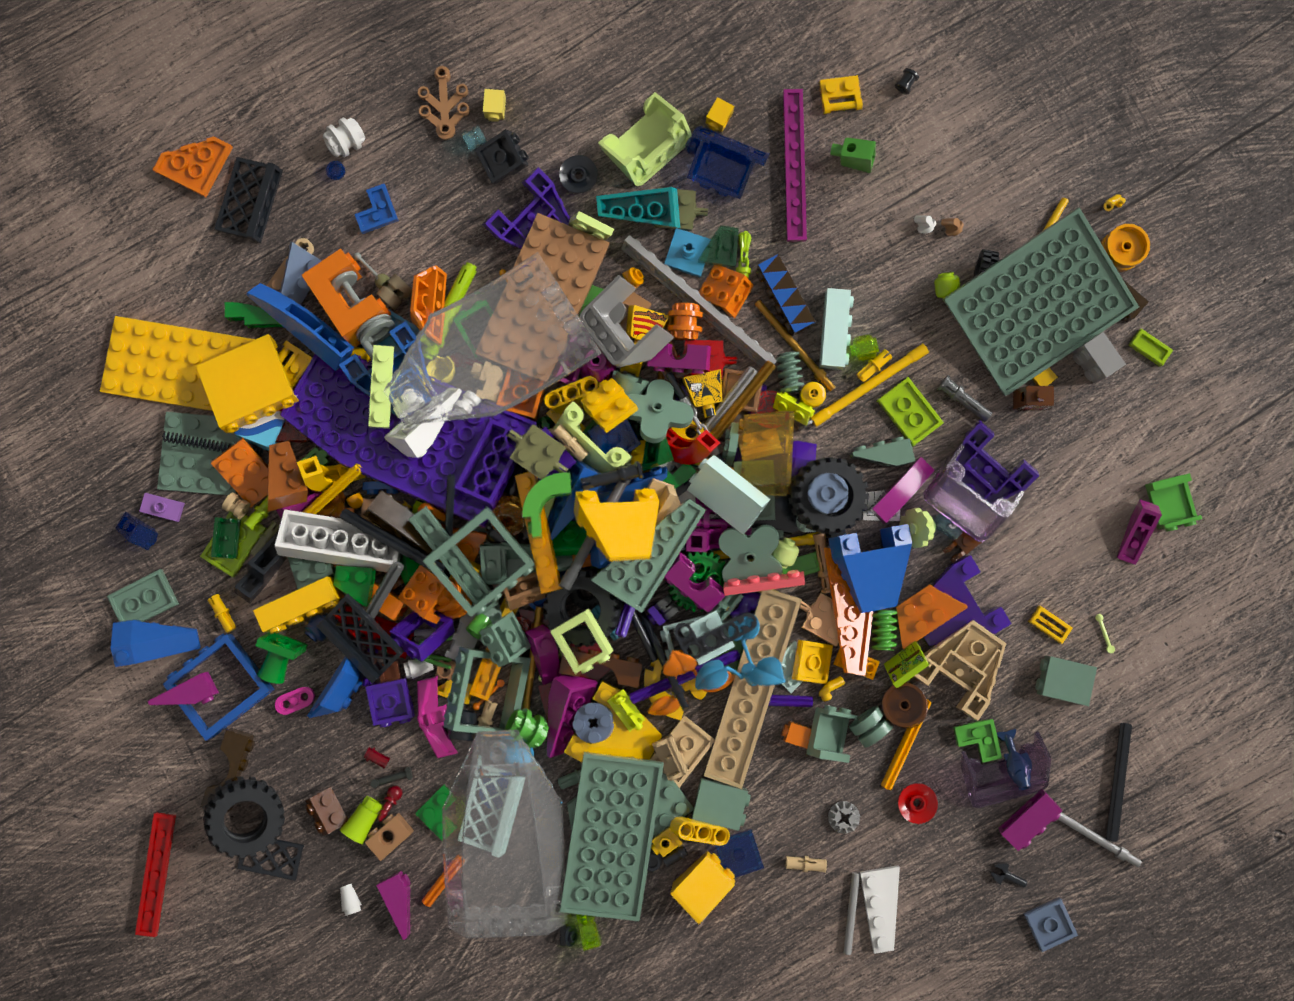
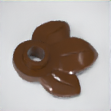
(334, 507)

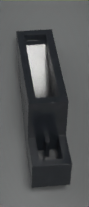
(260, 571)

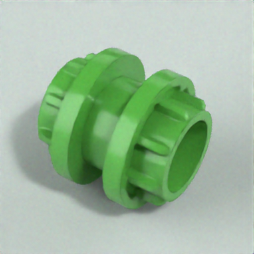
(531, 729)

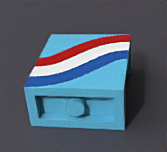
(262, 432)

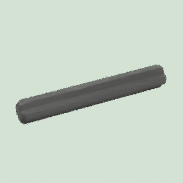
(383, 590)

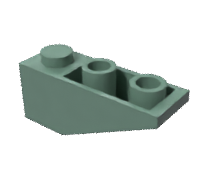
(890, 454)

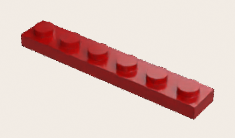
(155, 874)

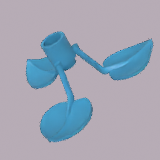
(766, 673)

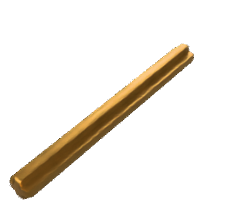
(743, 399)

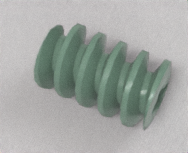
(789, 374)

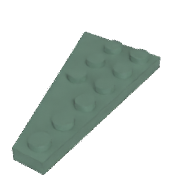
(638, 579)

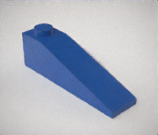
(564, 513)
(142, 641)

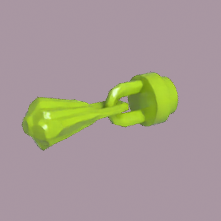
(744, 242)

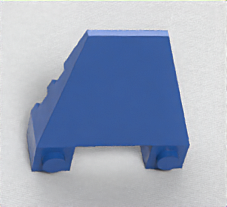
(358, 374)
(877, 574)

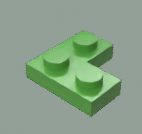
(983, 734)

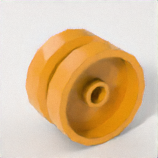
(1126, 246)

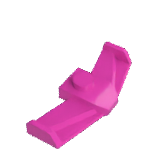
(432, 718)

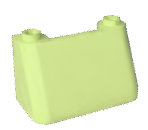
(649, 141)
(596, 458)

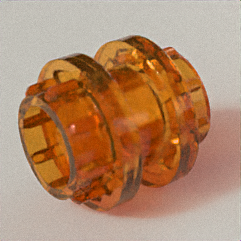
(510, 514)

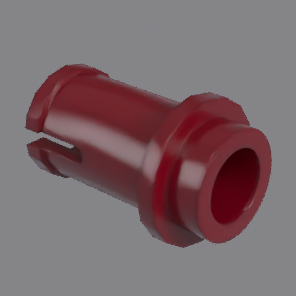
(376, 757)

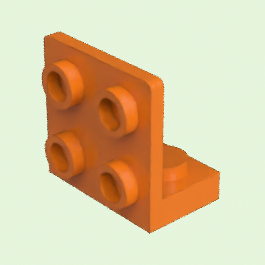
(726, 289)
(423, 594)

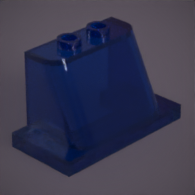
(723, 163)

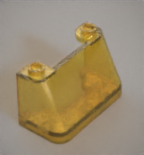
(768, 451)

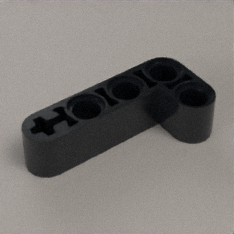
(718, 632)

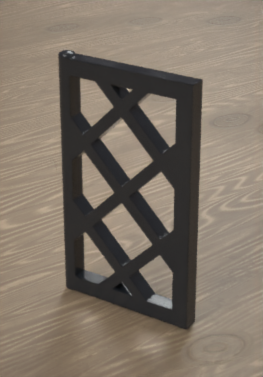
(277, 872)

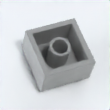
(1098, 358)

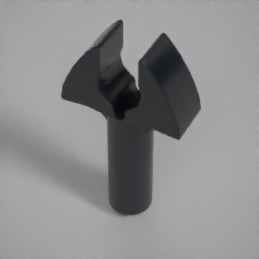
(1007, 875)

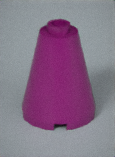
(599, 371)

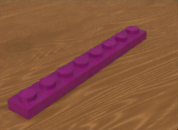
(794, 165)

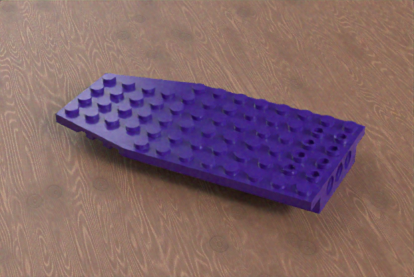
(472, 449)

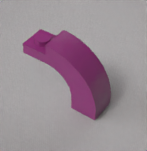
(706, 538)

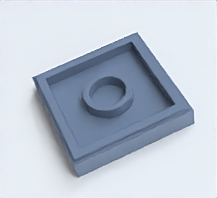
(1050, 924)

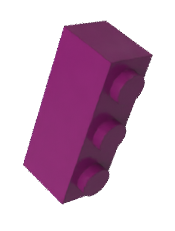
(1030, 820)

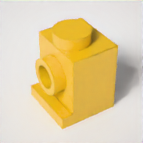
(674, 842)

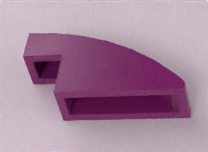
(902, 490)

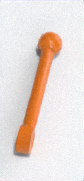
(500, 683)

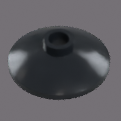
(578, 165)

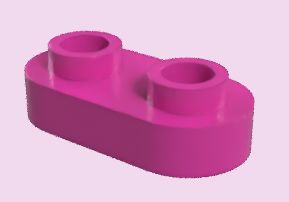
(295, 699)

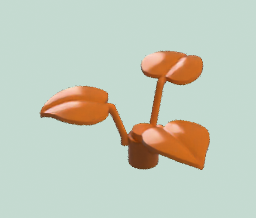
(679, 664)

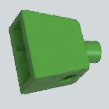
(856, 153)

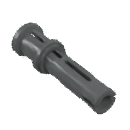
(956, 394)

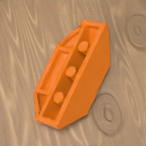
(427, 294)

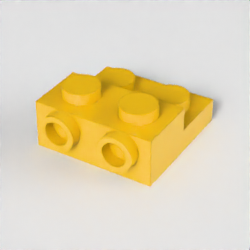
(608, 405)

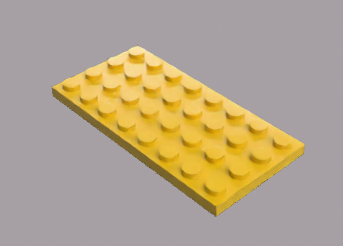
(161, 361)

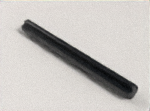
(386, 538)
(1118, 782)

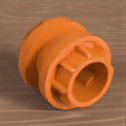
(685, 321)
(449, 605)

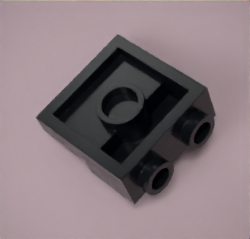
(502, 156)

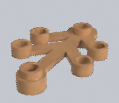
(444, 105)

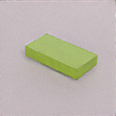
(1150, 347)

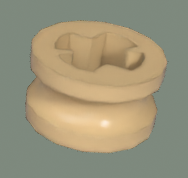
(299, 242)

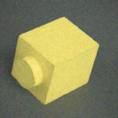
(494, 104)

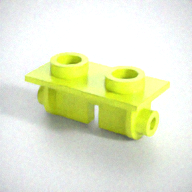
(801, 411)
(626, 711)

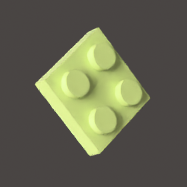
(591, 226)

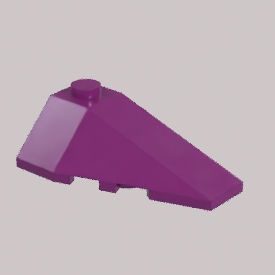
(565, 698)

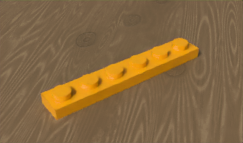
(541, 548)

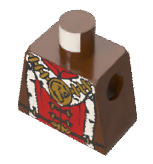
(1035, 398)

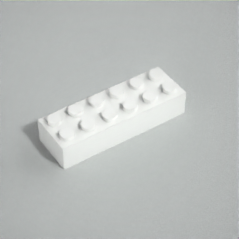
(331, 542)

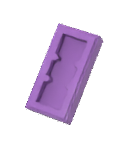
(161, 507)

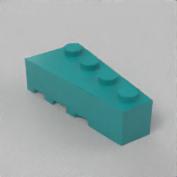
(644, 206)

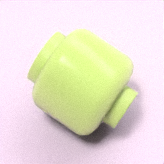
(786, 552)

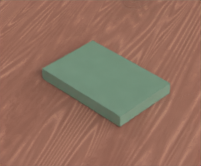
(143, 598)

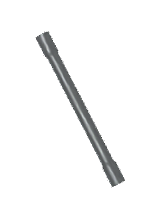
(572, 573)

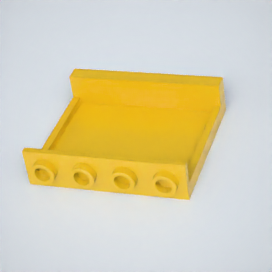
(246, 384)

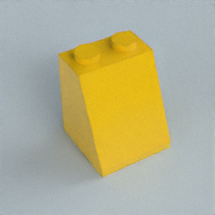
(702, 886)

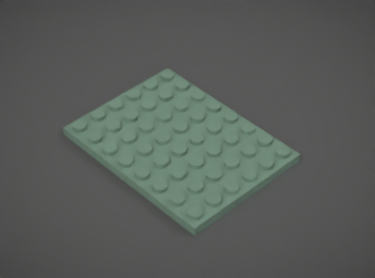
(1041, 302)

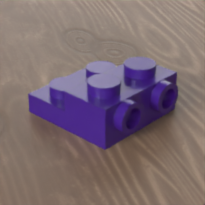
(390, 702)

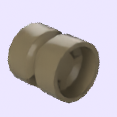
(389, 297)

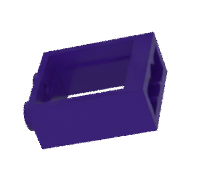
(409, 624)

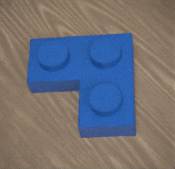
(381, 213)

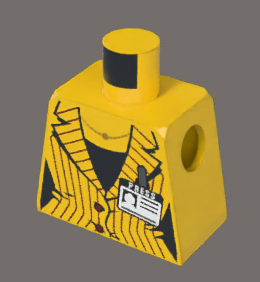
(704, 390)

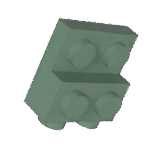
(505, 639)

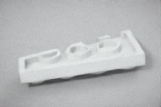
(880, 900)

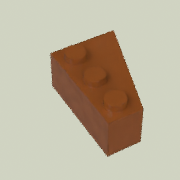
(284, 478)

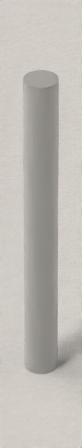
(851, 913)

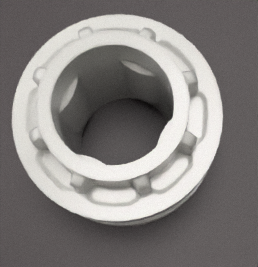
(343, 137)

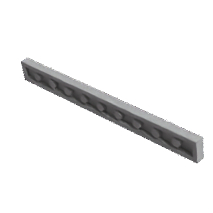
(688, 295)

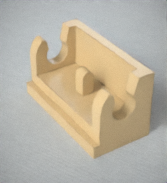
(670, 755)

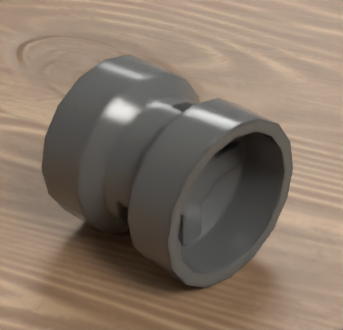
(667, 612)

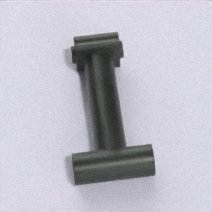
(407, 773)

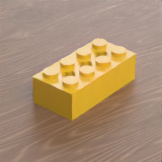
(297, 605)

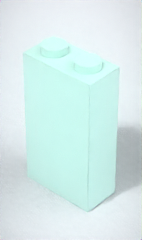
(727, 494)

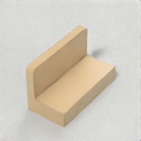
(666, 495)

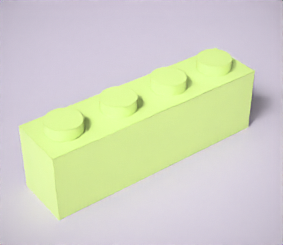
(381, 375)

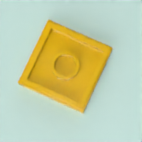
(812, 662)

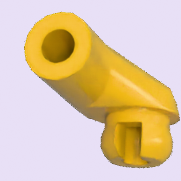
(1115, 200)
(830, 686)

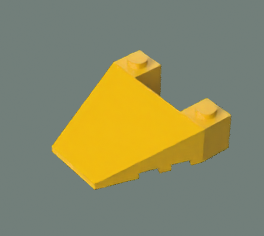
(619, 528)
(621, 741)

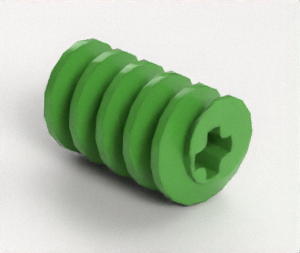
(884, 630)

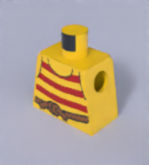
(642, 320)

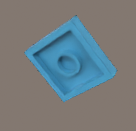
(685, 252)

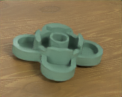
(659, 411)
(739, 546)

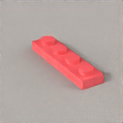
(757, 583)

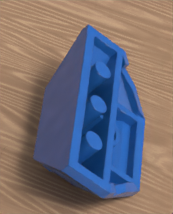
(338, 690)

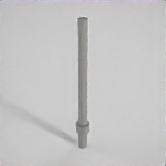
(1120, 852)

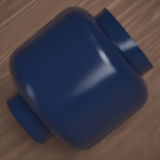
(311, 629)

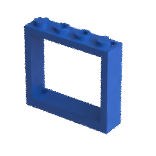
(265, 687)

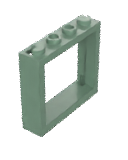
(508, 583)
(459, 686)

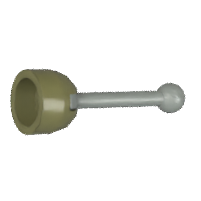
(380, 279)

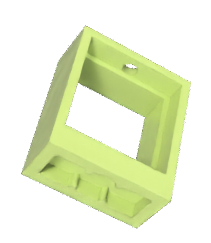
(597, 633)

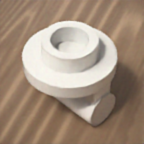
(925, 223)

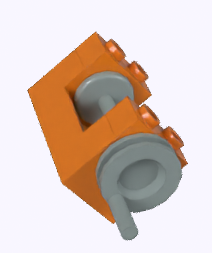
(367, 319)

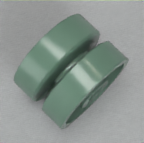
(871, 726)

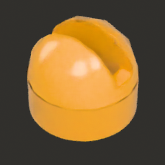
(355, 500)

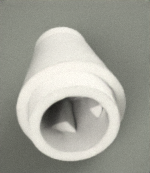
(416, 668)
(349, 900)

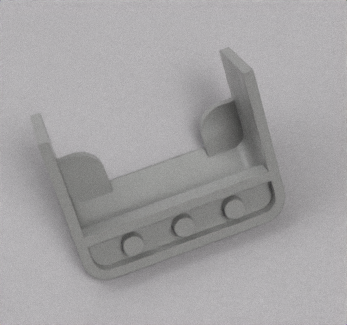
(602, 322)

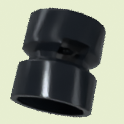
(467, 717)

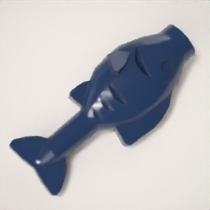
(1018, 765)

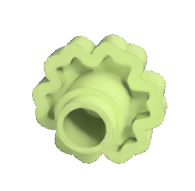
(921, 526)

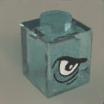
(947, 527)

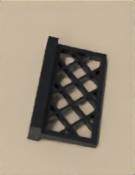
(264, 199)
(352, 646)

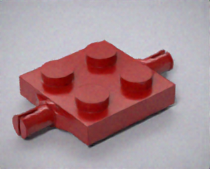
(717, 355)

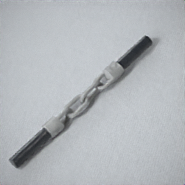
(683, 398)

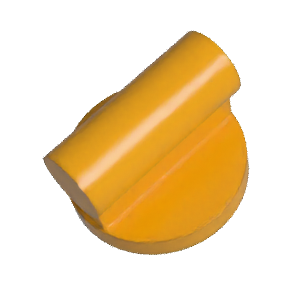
(634, 277)

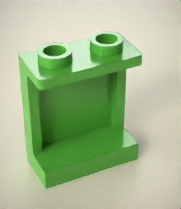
(1174, 502)

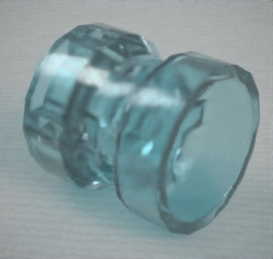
(472, 142)

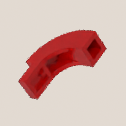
(691, 451)

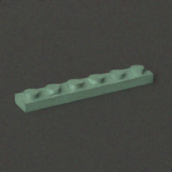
(453, 559)

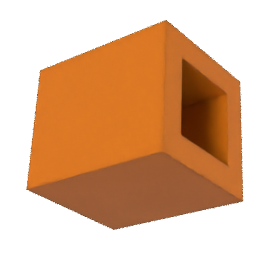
(796, 734)

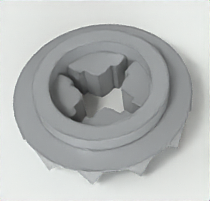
(834, 817)

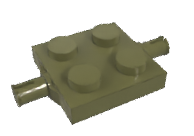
(687, 210)
(537, 452)

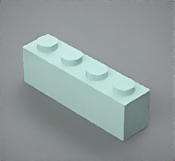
(835, 329)

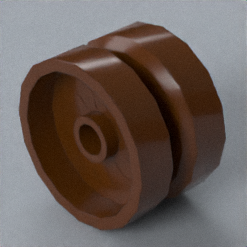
(909, 717)

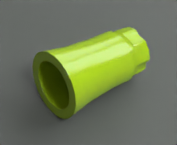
(361, 820)

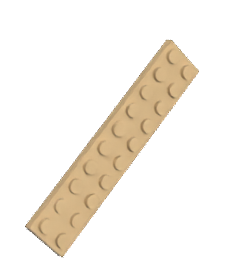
(748, 703)

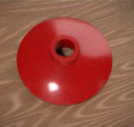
(925, 810)

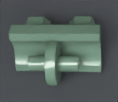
(727, 605)

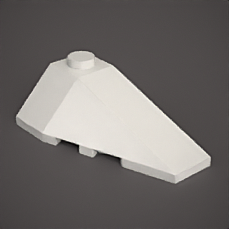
(415, 438)

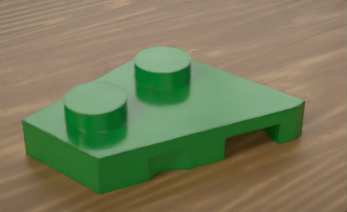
(356, 582)

